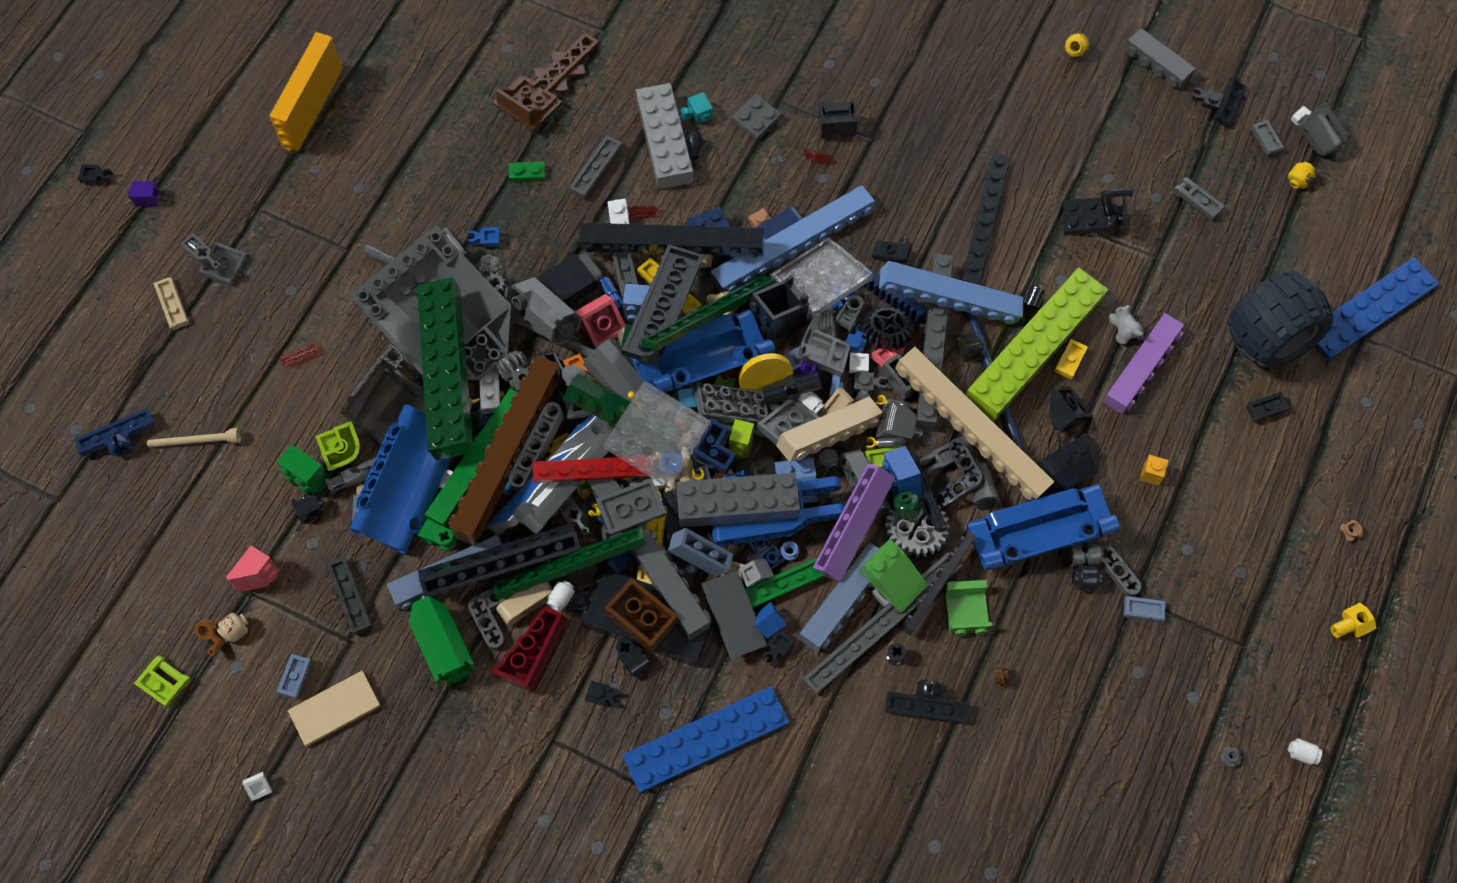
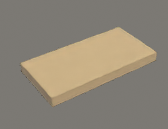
(334, 708)

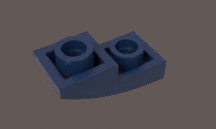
(766, 550)

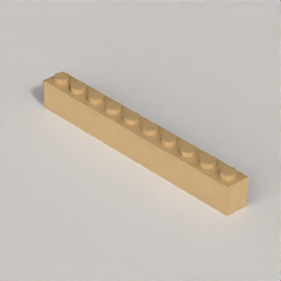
(973, 424)

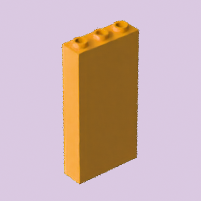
(306, 92)

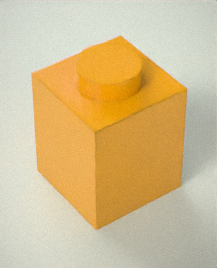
(1154, 470)

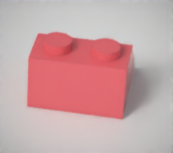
(601, 320)
(252, 571)

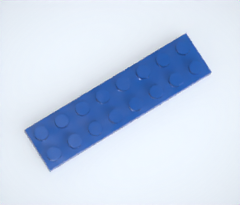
(1376, 306)
(705, 739)

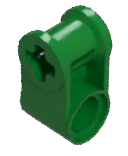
(435, 534)

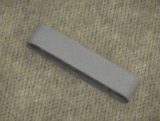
(536, 437)

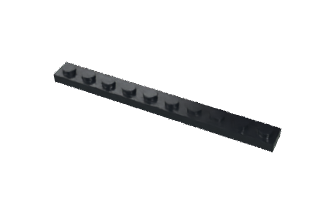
(985, 218)

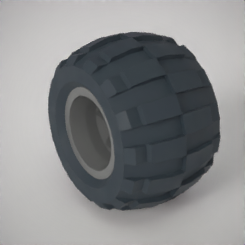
(1280, 320)

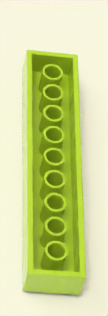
(1036, 344)

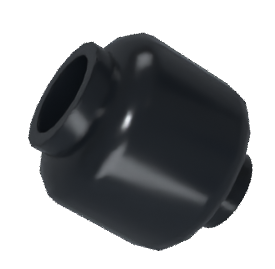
(1086, 578)

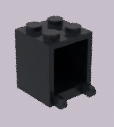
(779, 309)

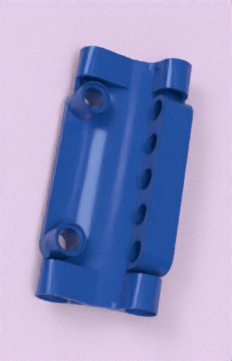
(399, 484)

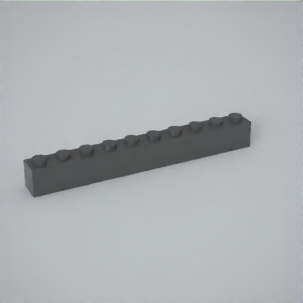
(934, 342)
(662, 572)

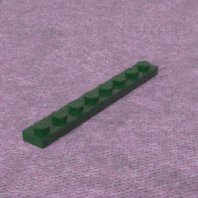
(569, 563)

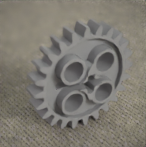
(932, 539)

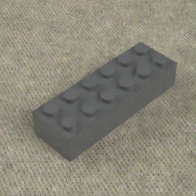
(737, 500)

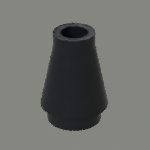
(694, 144)

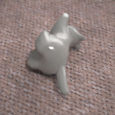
(1126, 325)

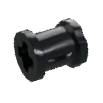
(894, 648)

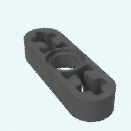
(1105, 562)

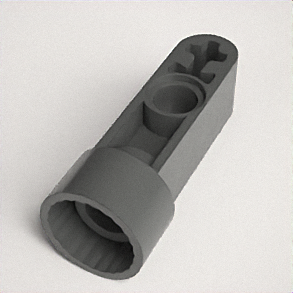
(853, 465)

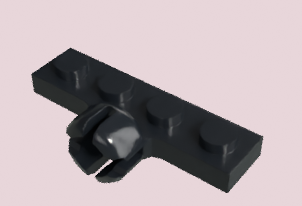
(927, 704)

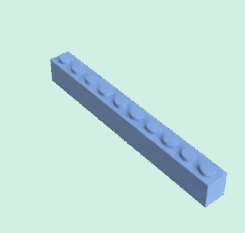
(794, 240)

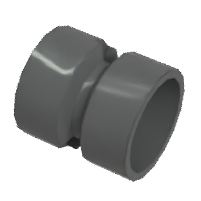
(1084, 553)

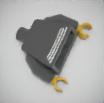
(895, 424)

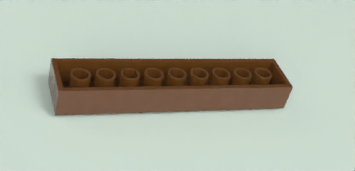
(502, 455)

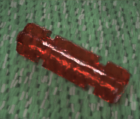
(642, 210)
(298, 354)

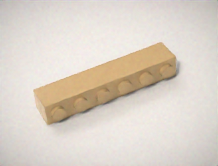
(829, 429)

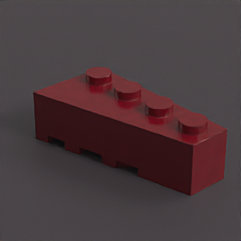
(530, 654)

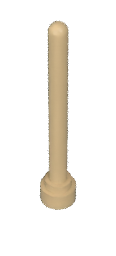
(232, 436)

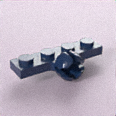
(115, 435)

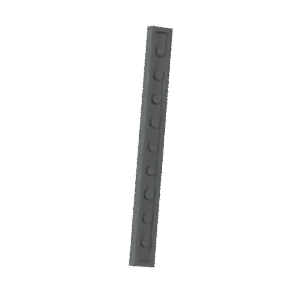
(867, 636)

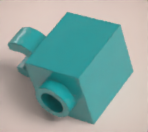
(698, 108)

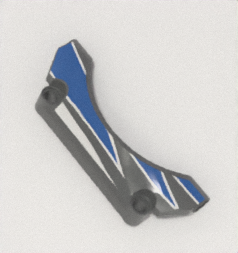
(539, 501)

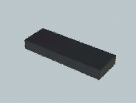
(1230, 102)

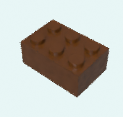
(641, 615)

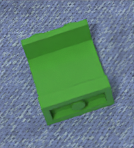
(967, 607)

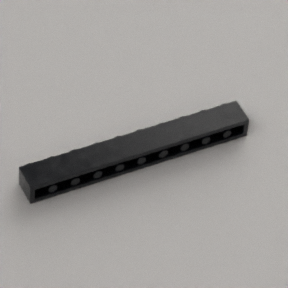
(655, 239)

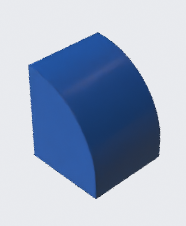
(769, 620)

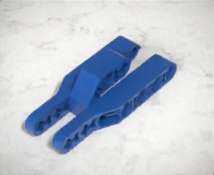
(755, 531)

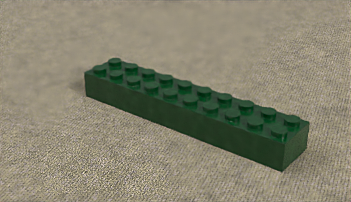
(444, 369)

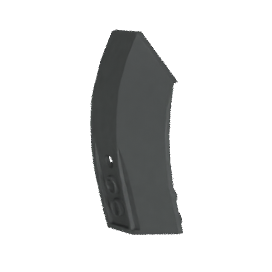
(394, 308)

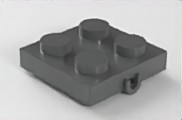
(756, 117)

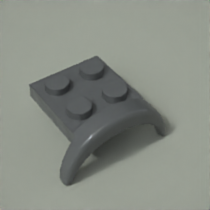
(823, 350)

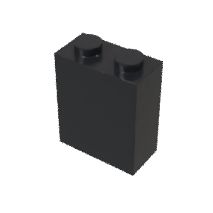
(569, 280)

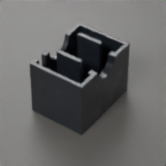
(837, 119)

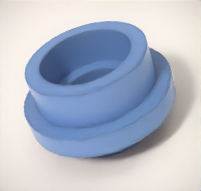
(789, 545)

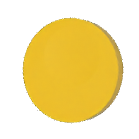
(764, 371)

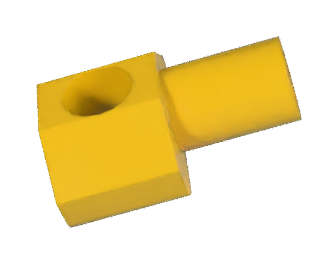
(1351, 623)

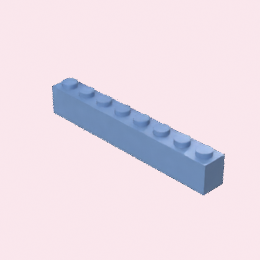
(951, 292)

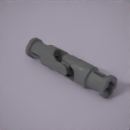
(349, 477)

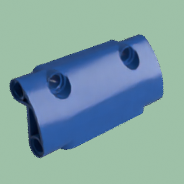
(707, 352)
(1027, 534)

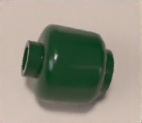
(907, 505)

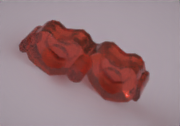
(811, 155)

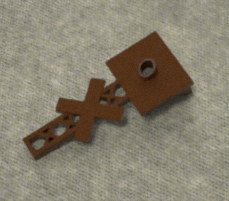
(543, 103)

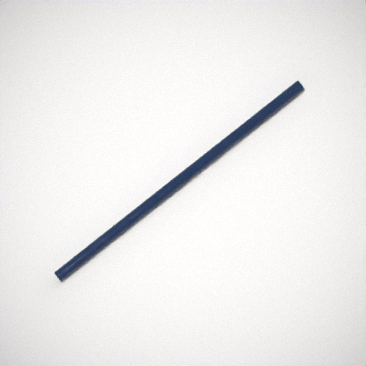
(987, 360)

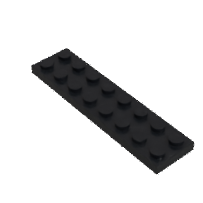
(663, 301)

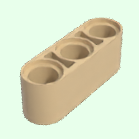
(524, 603)

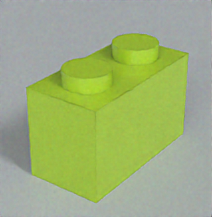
(741, 438)

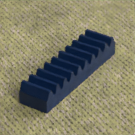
(909, 305)

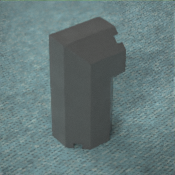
(543, 309)
(613, 369)

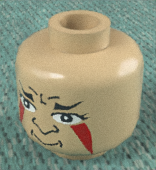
(233, 627)

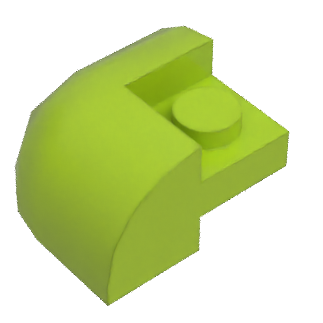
(339, 445)

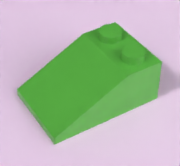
(894, 576)

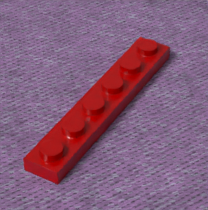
(583, 470)

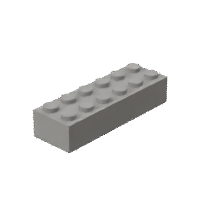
(664, 136)

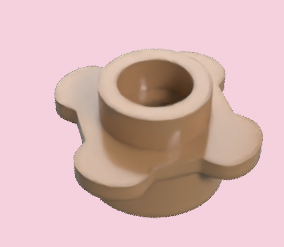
(1355, 526)

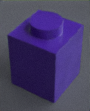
(144, 193)

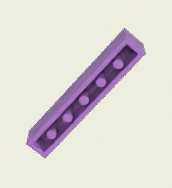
(1143, 363)
(854, 522)

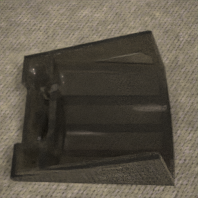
(382, 395)

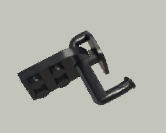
(1096, 213)

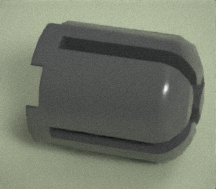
(1323, 130)

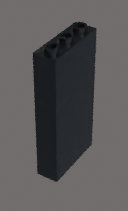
(675, 644)

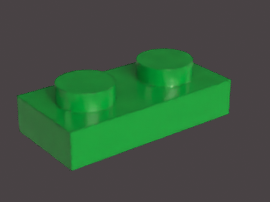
(526, 171)

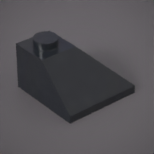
(1066, 409)

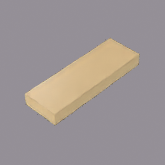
(171, 303)

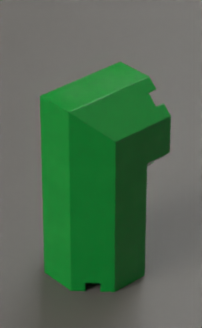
(440, 641)

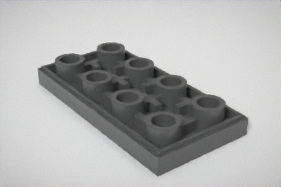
(730, 403)
(733, 614)

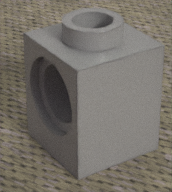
(756, 572)

